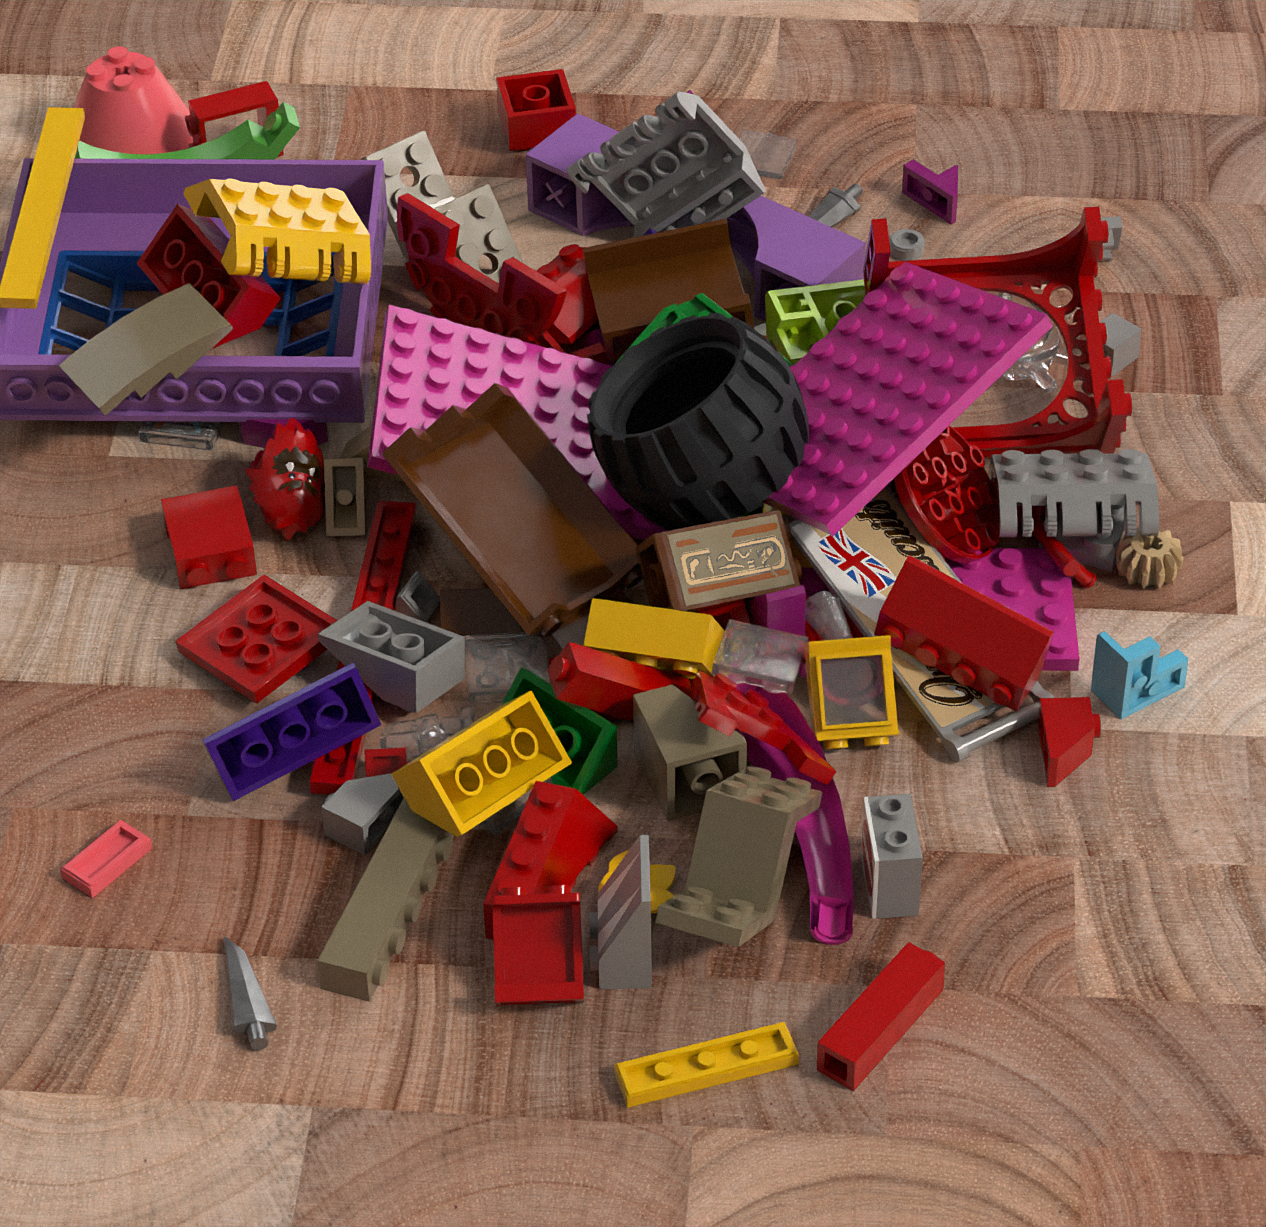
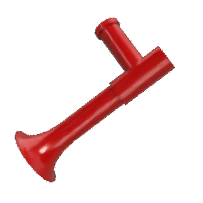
(1056, 550)

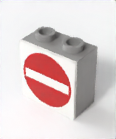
(891, 856)

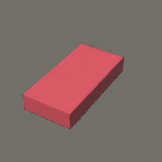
(106, 858)

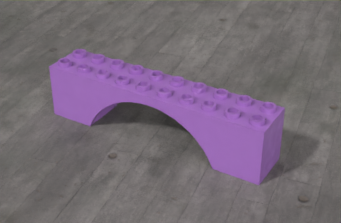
(770, 240)

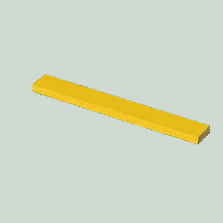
(41, 208)

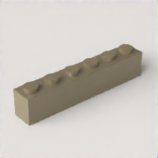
(384, 905)

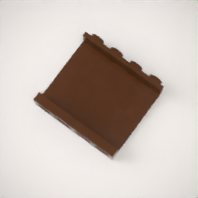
(649, 272)

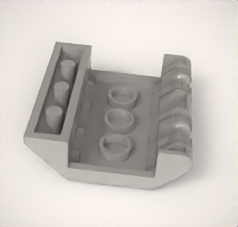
(672, 168)
(1077, 486)

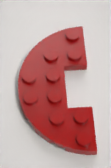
(516, 307)

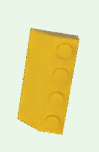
(483, 766)

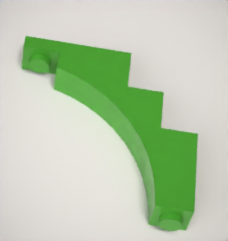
(243, 142)

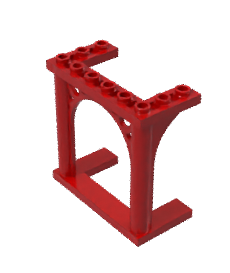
(1061, 265)

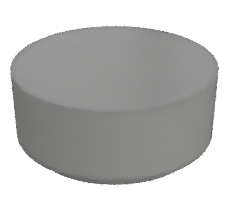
(906, 245)

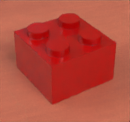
(533, 106)

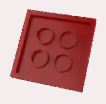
(257, 638)

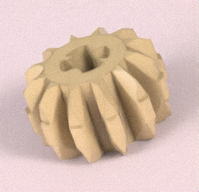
(1149, 559)

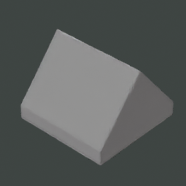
(417, 598)

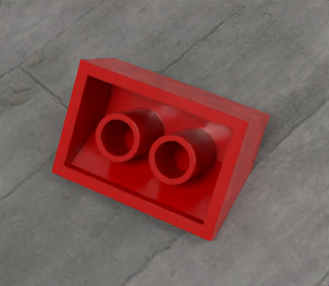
(578, 309)

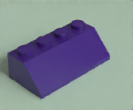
(292, 732)

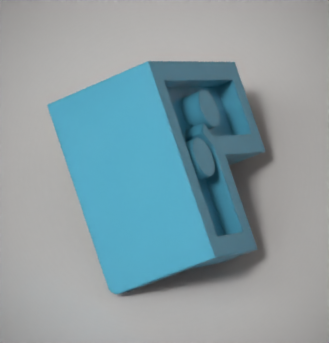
(1135, 675)

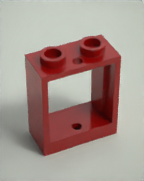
(229, 103)

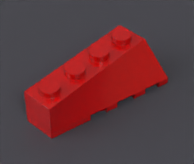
(550, 843)

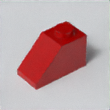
(1066, 735)

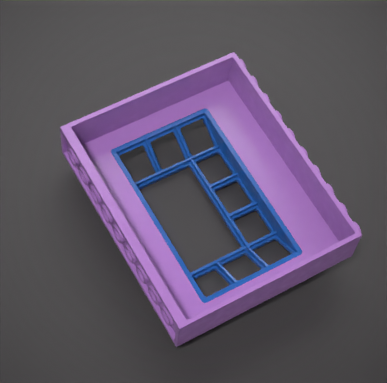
(101, 234)

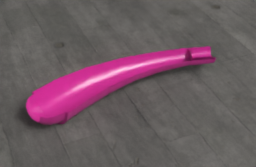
(820, 834)

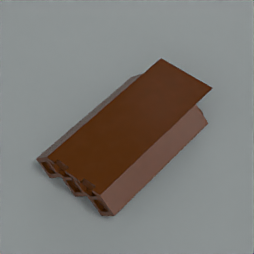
(519, 514)

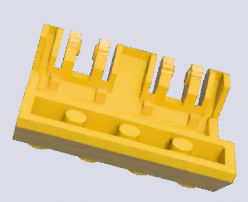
(295, 224)

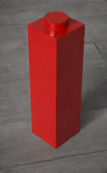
(606, 681)
(880, 1016)

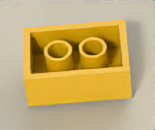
(655, 636)

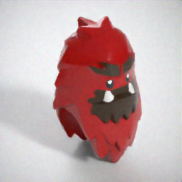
(289, 479)

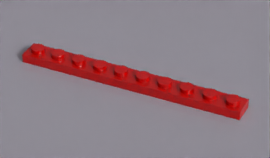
(379, 584)

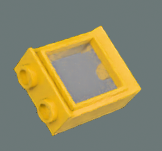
(851, 691)

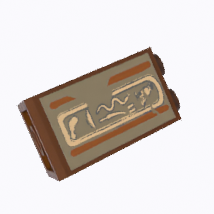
(719, 562)

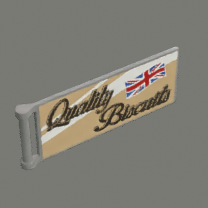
(860, 570)

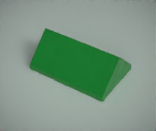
(582, 732)

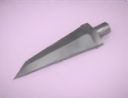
(838, 205)
(247, 1001)

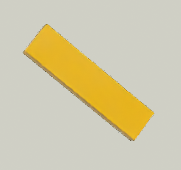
(706, 1064)

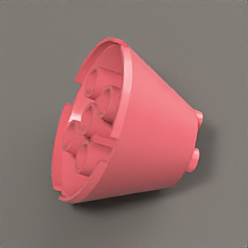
(131, 106)

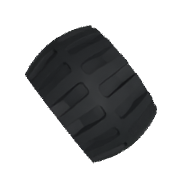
(698, 422)

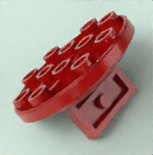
(951, 498)

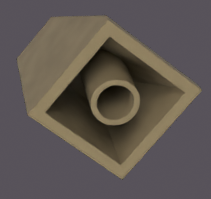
(680, 752)

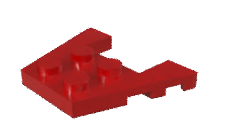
(728, 708)

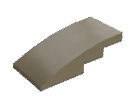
(145, 347)

